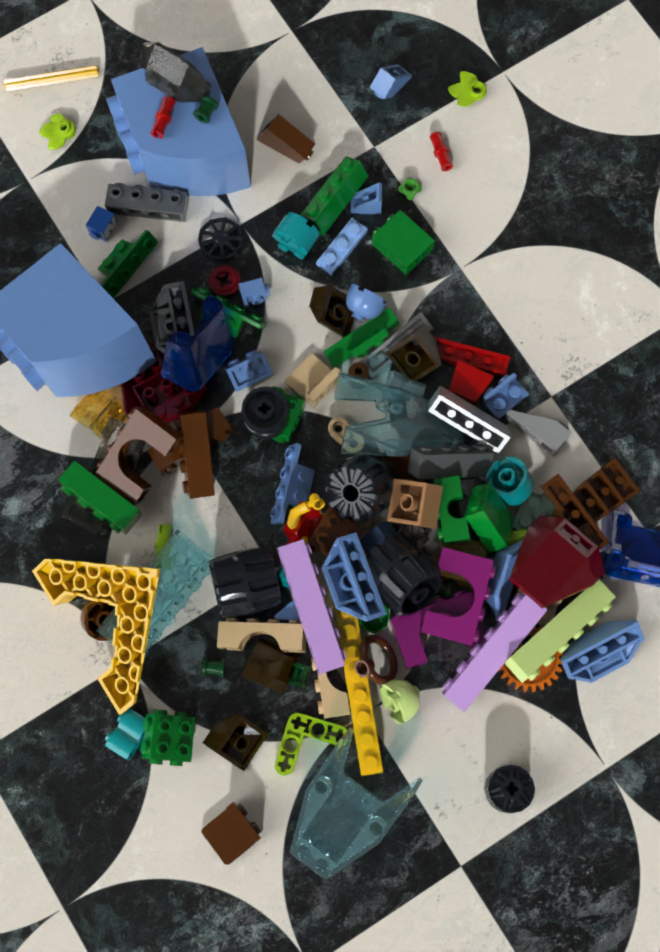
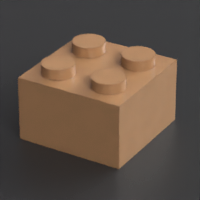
(415, 503)

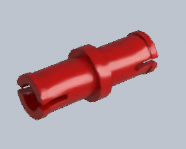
(163, 117)
(441, 151)

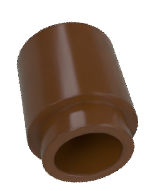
(359, 368)

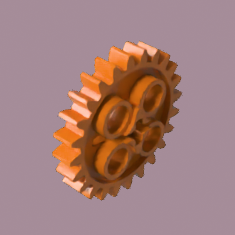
(543, 677)

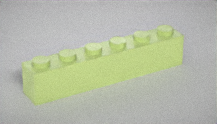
(559, 631)

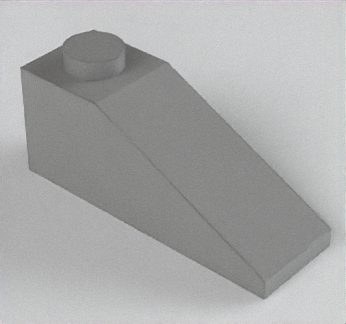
(543, 431)

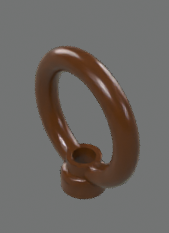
(360, 665)

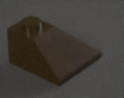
(331, 309)
(416, 354)
(270, 666)
(235, 740)

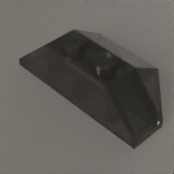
(173, 74)

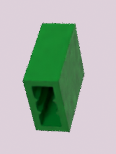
(402, 241)
(489, 517)

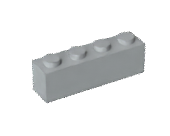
(469, 419)

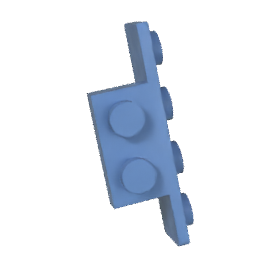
(293, 486)

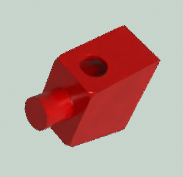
(470, 382)

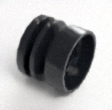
(501, 799)

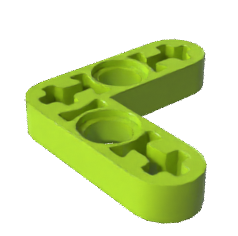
(299, 734)

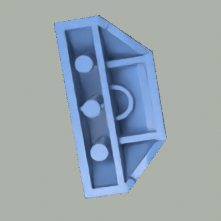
(352, 580)
(501, 585)
(602, 650)

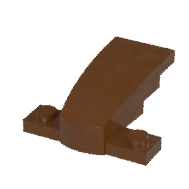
(591, 499)

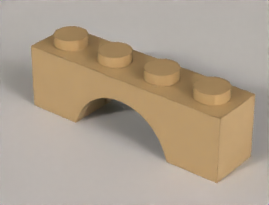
(235, 634)
(334, 701)

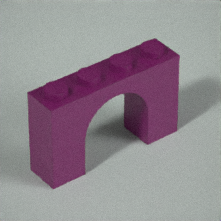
(477, 572)
(407, 628)

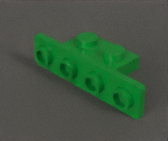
(125, 261)
(235, 313)
(361, 339)

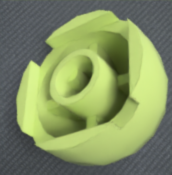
(401, 698)

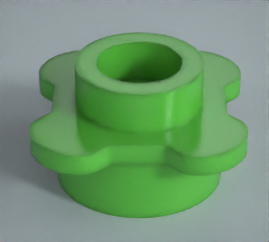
(410, 183)

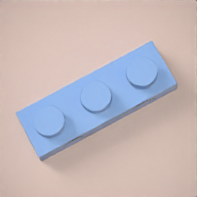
(341, 246)

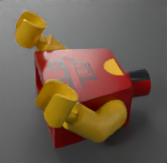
(304, 520)

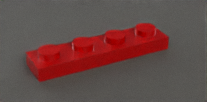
(482, 359)

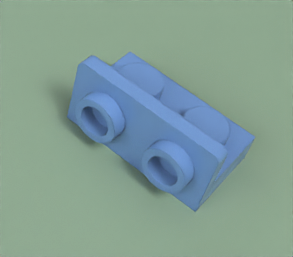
(248, 370)
(504, 396)

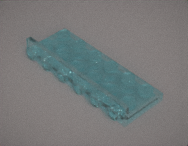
(181, 573)

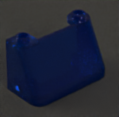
(195, 358)
(632, 551)

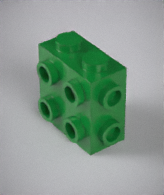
(295, 408)
(167, 738)

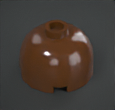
(93, 616)

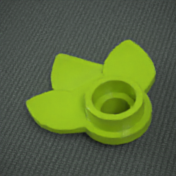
(465, 89)
(56, 131)

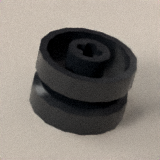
(261, 401)

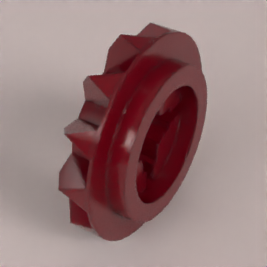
(221, 273)

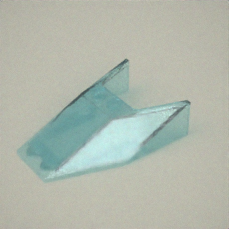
(405, 422)
(341, 817)

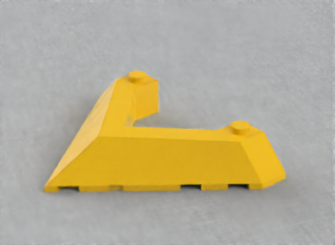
(133, 594)

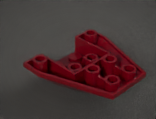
(158, 393)
(555, 561)

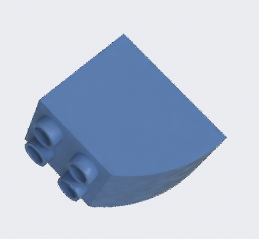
(191, 154)
(68, 329)

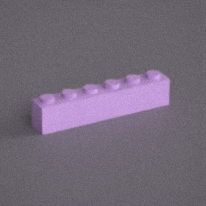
(311, 607)
(493, 651)

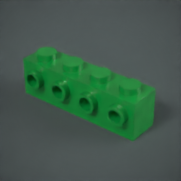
(335, 194)
(99, 497)

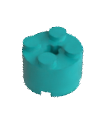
(295, 235)
(511, 480)

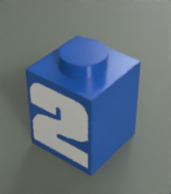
(101, 224)

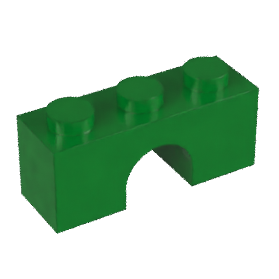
(453, 529)

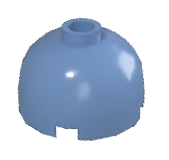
(364, 303)

